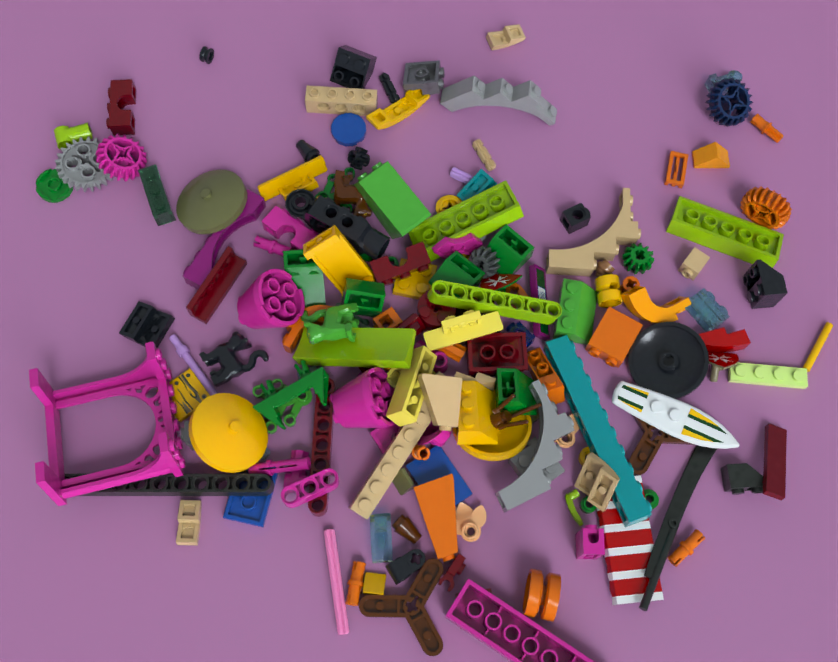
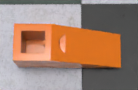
(541, 369)

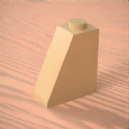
(442, 399)

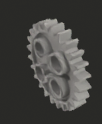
(84, 163)

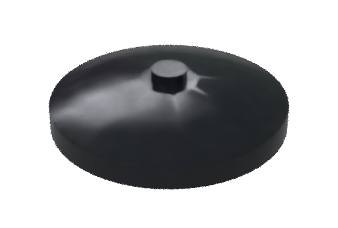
(669, 359)

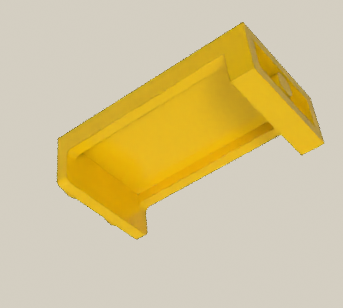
(337, 258)

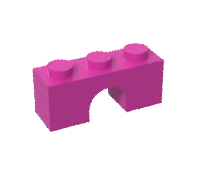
(280, 222)

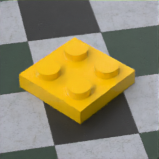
(415, 285)

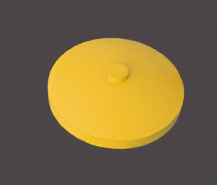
(228, 432)
(510, 441)

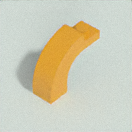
(642, 307)

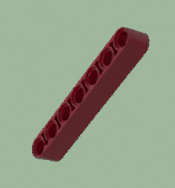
(322, 455)

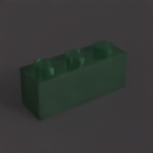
(156, 195)

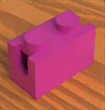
(590, 542)

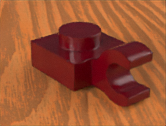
(455, 568)

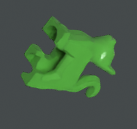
(336, 325)

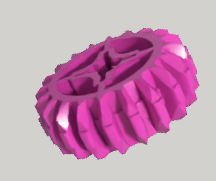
(120, 150)

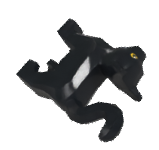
(229, 361)

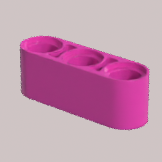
(316, 479)

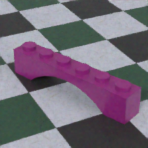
(206, 258)

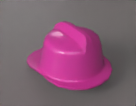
(434, 436)

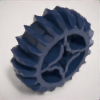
(723, 105)

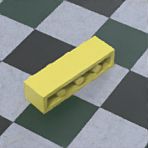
(408, 394)

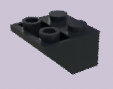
(352, 67)
(764, 285)

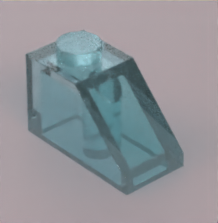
(381, 538)

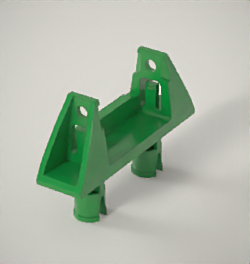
(317, 379)

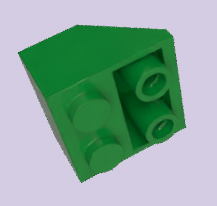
(511, 249)
(458, 270)
(366, 294)
(515, 382)

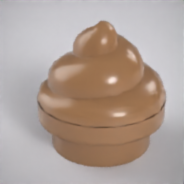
(604, 268)

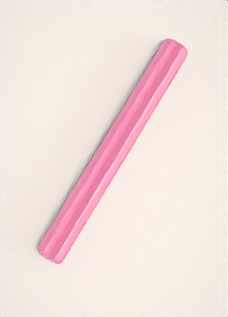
(336, 582)

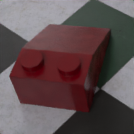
(496, 351)

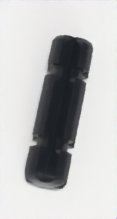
(389, 88)

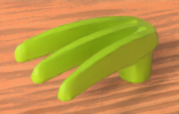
(569, 497)

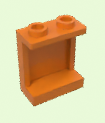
(613, 337)

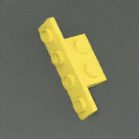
(462, 328)

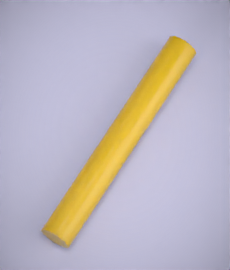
(818, 346)

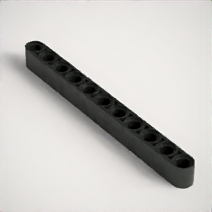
(191, 488)

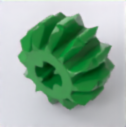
(630, 258)

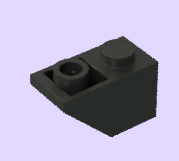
(741, 478)

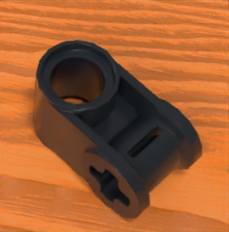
(403, 568)

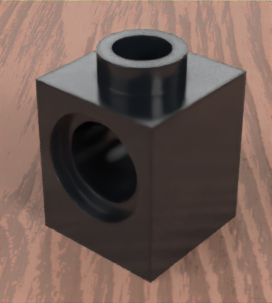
(572, 224)

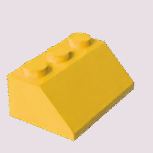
(474, 415)

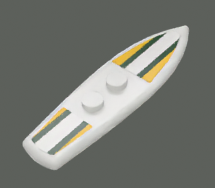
(673, 416)

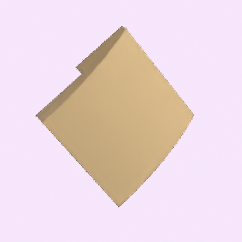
(597, 481)

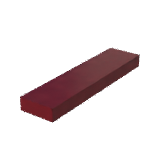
(774, 462)

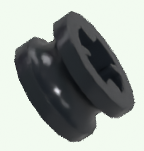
(206, 55)

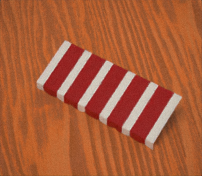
(627, 555)

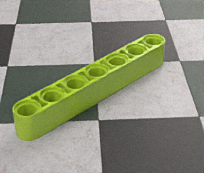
(486, 305)

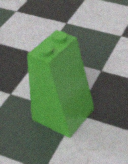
(391, 200)

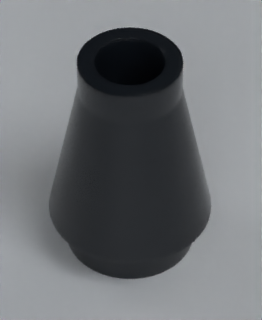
(307, 151)

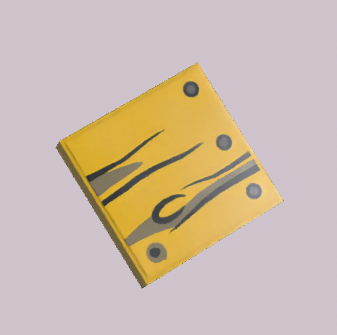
(188, 394)

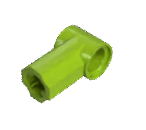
(65, 134)

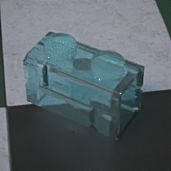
(707, 310)

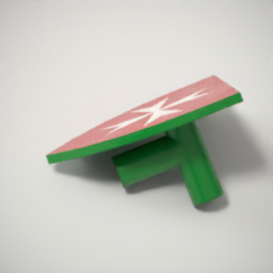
(499, 281)

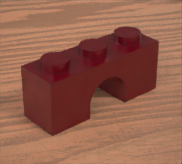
(121, 94)
(417, 261)

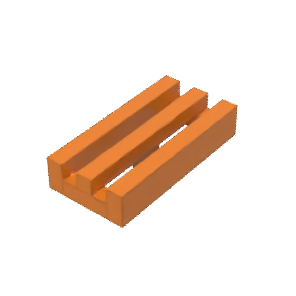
(673, 181)

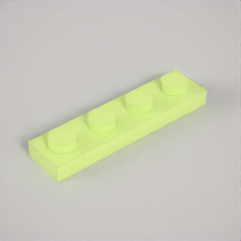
(768, 375)

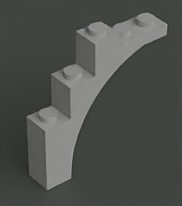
(523, 97)
(552, 427)

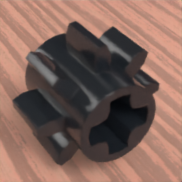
(358, 158)

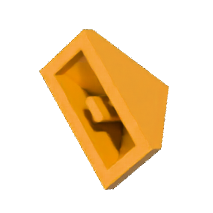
(711, 157)

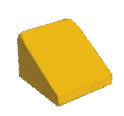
(374, 583)

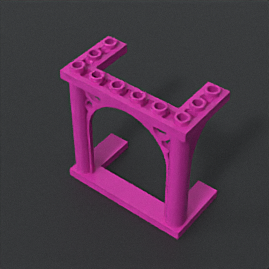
(148, 375)

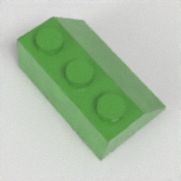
(578, 311)

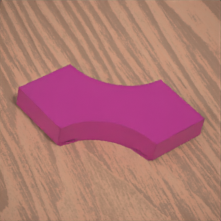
(463, 245)

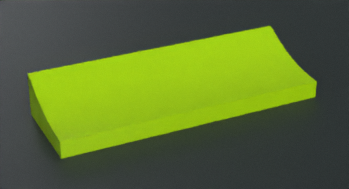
(477, 215)
(724, 232)
(371, 349)

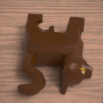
(349, 194)

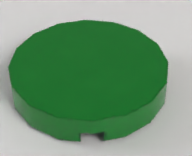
(51, 187)

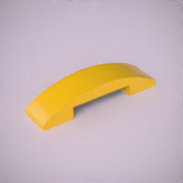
(398, 111)

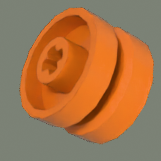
(541, 595)

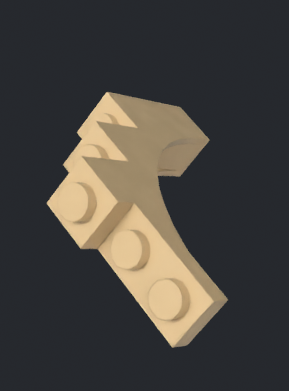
(583, 259)

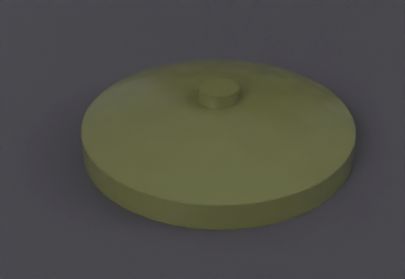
(211, 201)

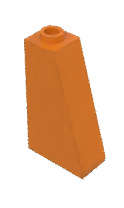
(439, 512)

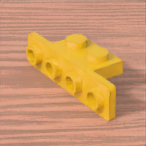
(297, 178)

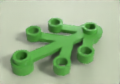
(298, 403)

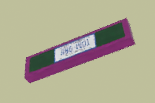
(539, 291)

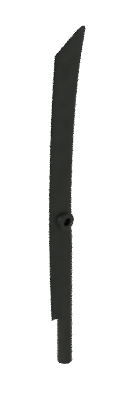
(673, 517)

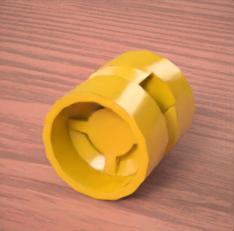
(608, 292)

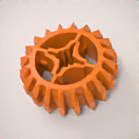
(766, 207)

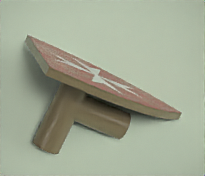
(721, 361)

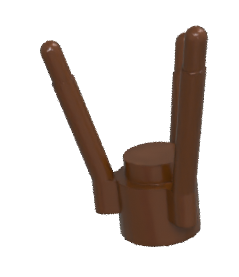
(501, 418)

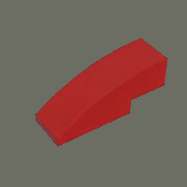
(720, 341)

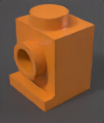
(387, 317)

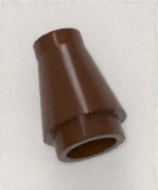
(405, 528)

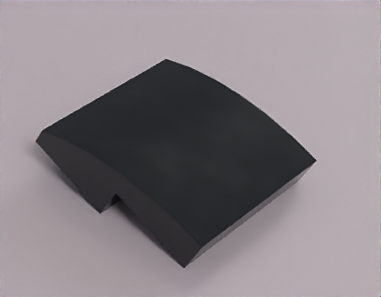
(146, 325)

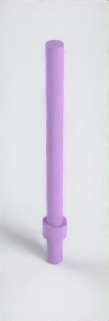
(183, 352)

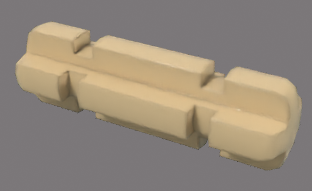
(484, 155)

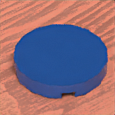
(348, 129)

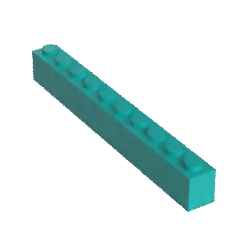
(596, 429)

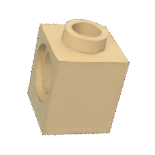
(693, 264)

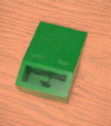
(306, 277)

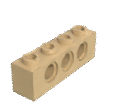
(340, 100)

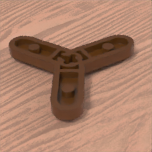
(647, 449)
(395, 607)

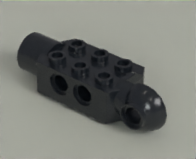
(323, 213)

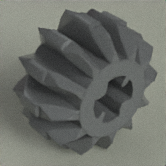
(485, 260)

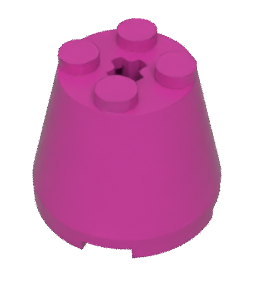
(271, 301)
(363, 401)

